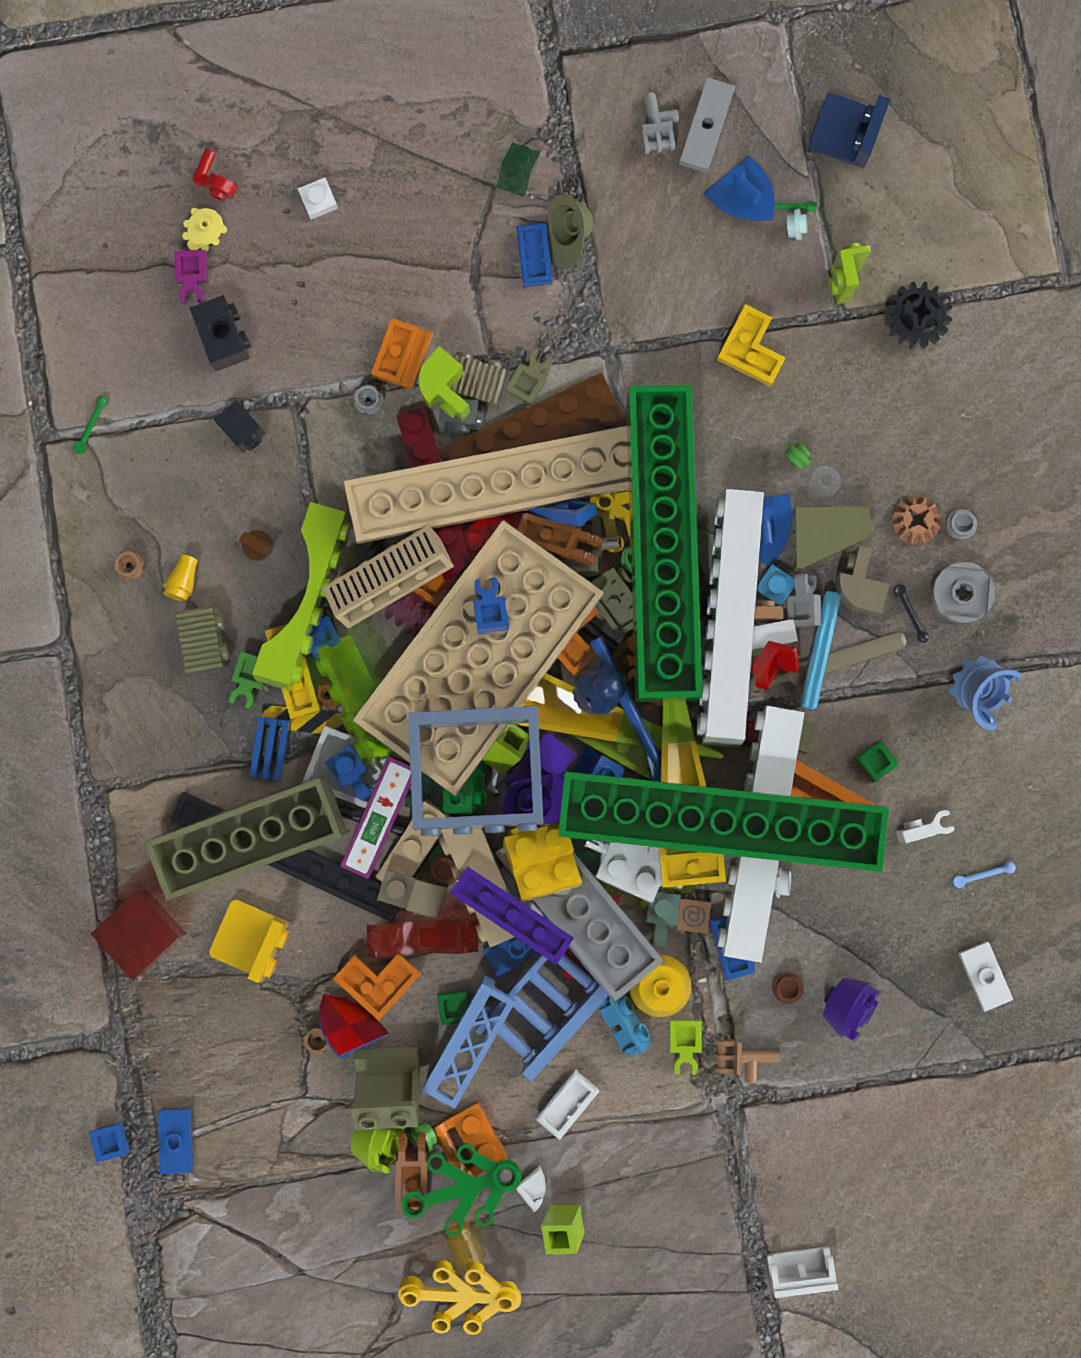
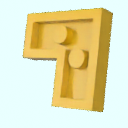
(744, 351)

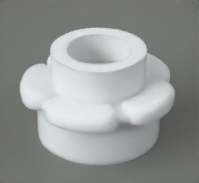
(783, 882)

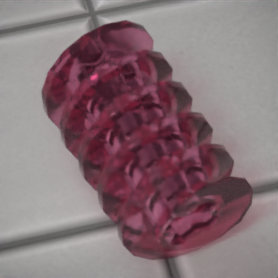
(409, 613)

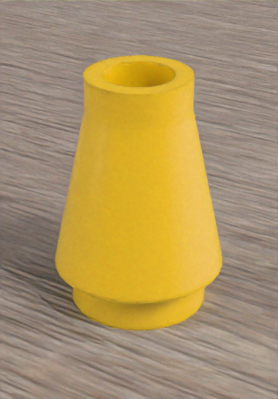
(181, 579)

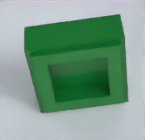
(876, 761)
(452, 1005)

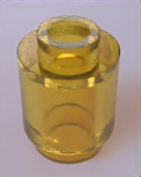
(466, 1246)

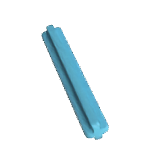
(820, 651)

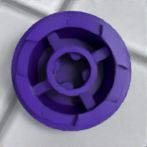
(850, 1006)

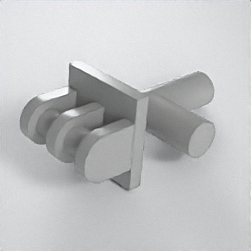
(659, 131)

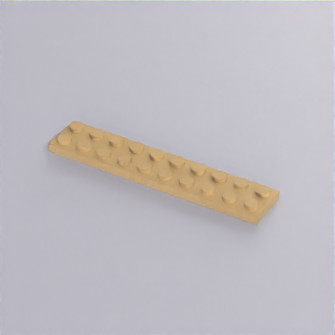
(488, 484)

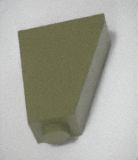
(827, 532)

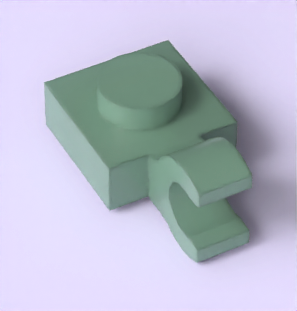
(663, 912)

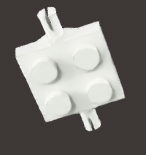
(629, 868)

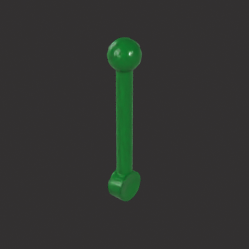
(809, 206)
(80, 447)

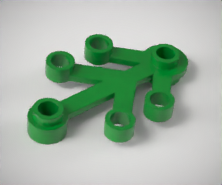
(467, 1188)

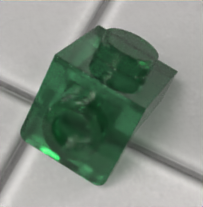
(517, 169)

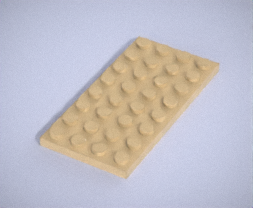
(464, 670)

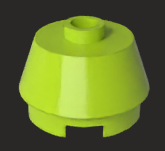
(376, 1147)

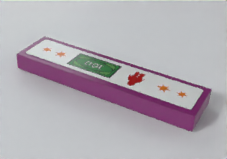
(378, 817)

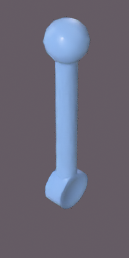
(959, 881)

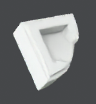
(533, 1188)

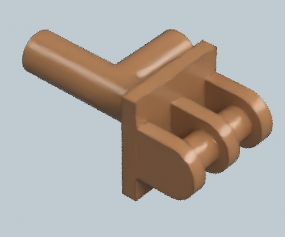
(736, 1056)

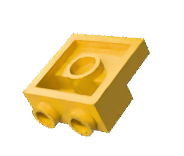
(541, 861)

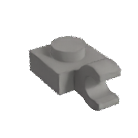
(805, 606)

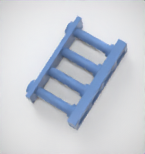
(555, 1035)

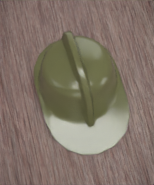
(568, 227)

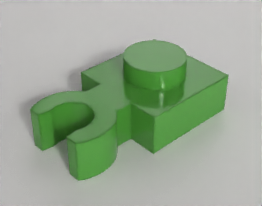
(243, 675)

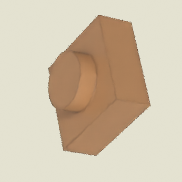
(767, 612)

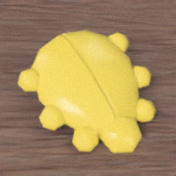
(203, 228)

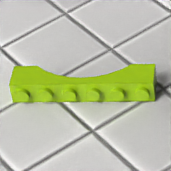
(282, 655)

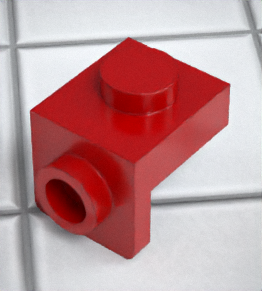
(771, 660)

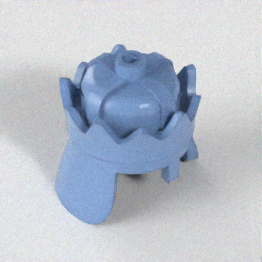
(983, 688)

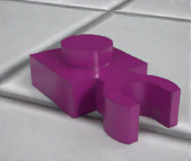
(190, 271)

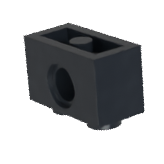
(211, 317)

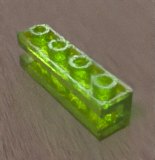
(352, 689)

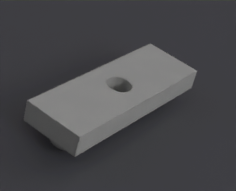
(712, 112)

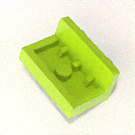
(844, 271)

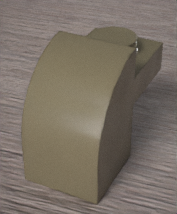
(858, 592)
(412, 893)

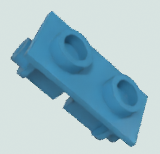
(633, 1036)

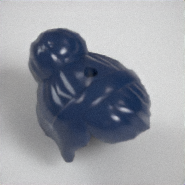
(602, 685)

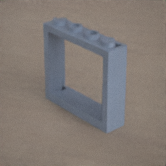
(474, 717)

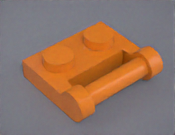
(473, 1129)

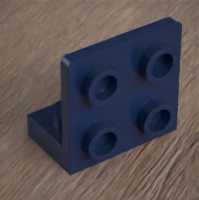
(848, 129)

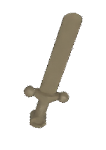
(838, 660)

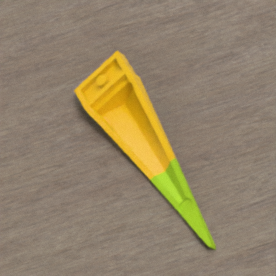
(561, 715)
(682, 765)

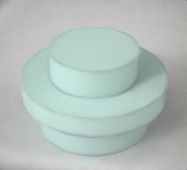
(796, 224)

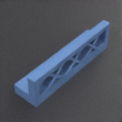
(460, 1033)

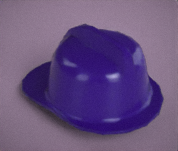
(519, 797)

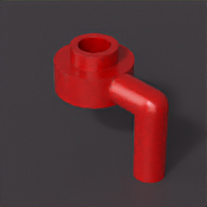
(218, 186)

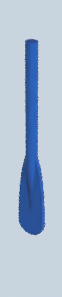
(652, 753)

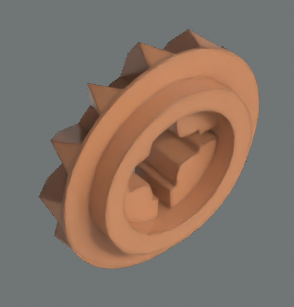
(902, 517)

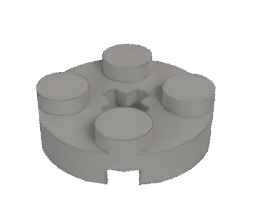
(976, 582)

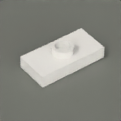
(985, 976)
(567, 1104)

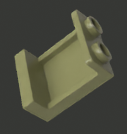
(386, 1088)

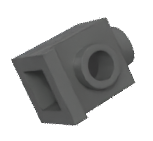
(471, 422)

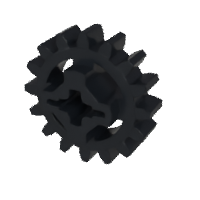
(930, 315)

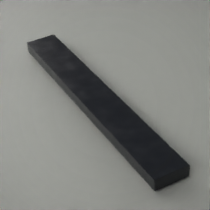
(306, 866)

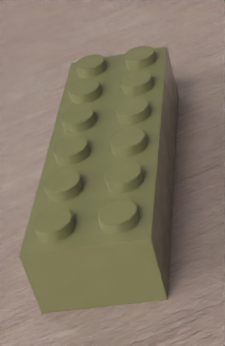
(246, 837)

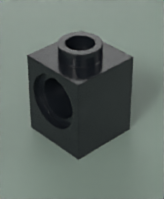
(240, 427)

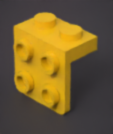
(250, 940)

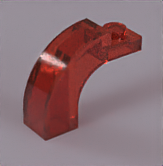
(422, 936)

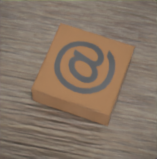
(693, 915)

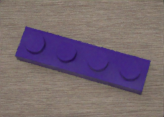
(512, 915)

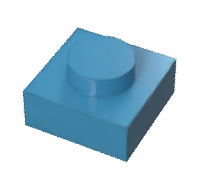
(775, 585)

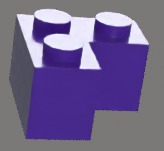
(553, 759)

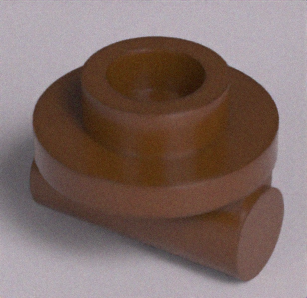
(256, 545)

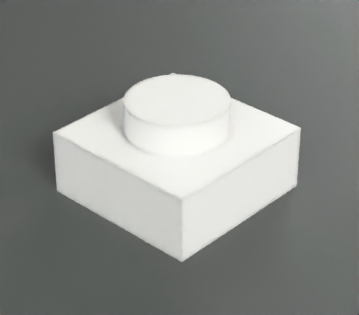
(317, 198)

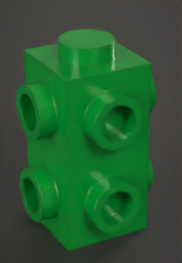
(471, 797)

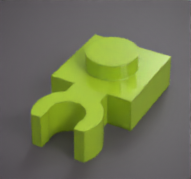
(685, 1040)

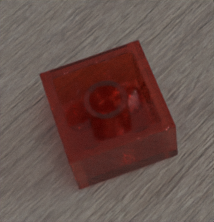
(138, 934)

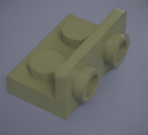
(617, 599)

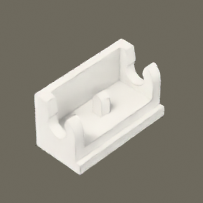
(801, 1272)

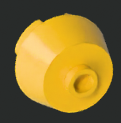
(664, 989)

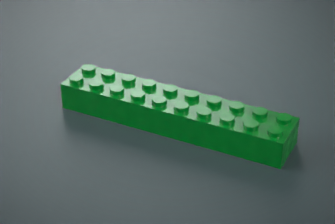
(663, 543)
(723, 821)

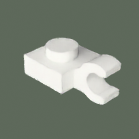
(916, 830)

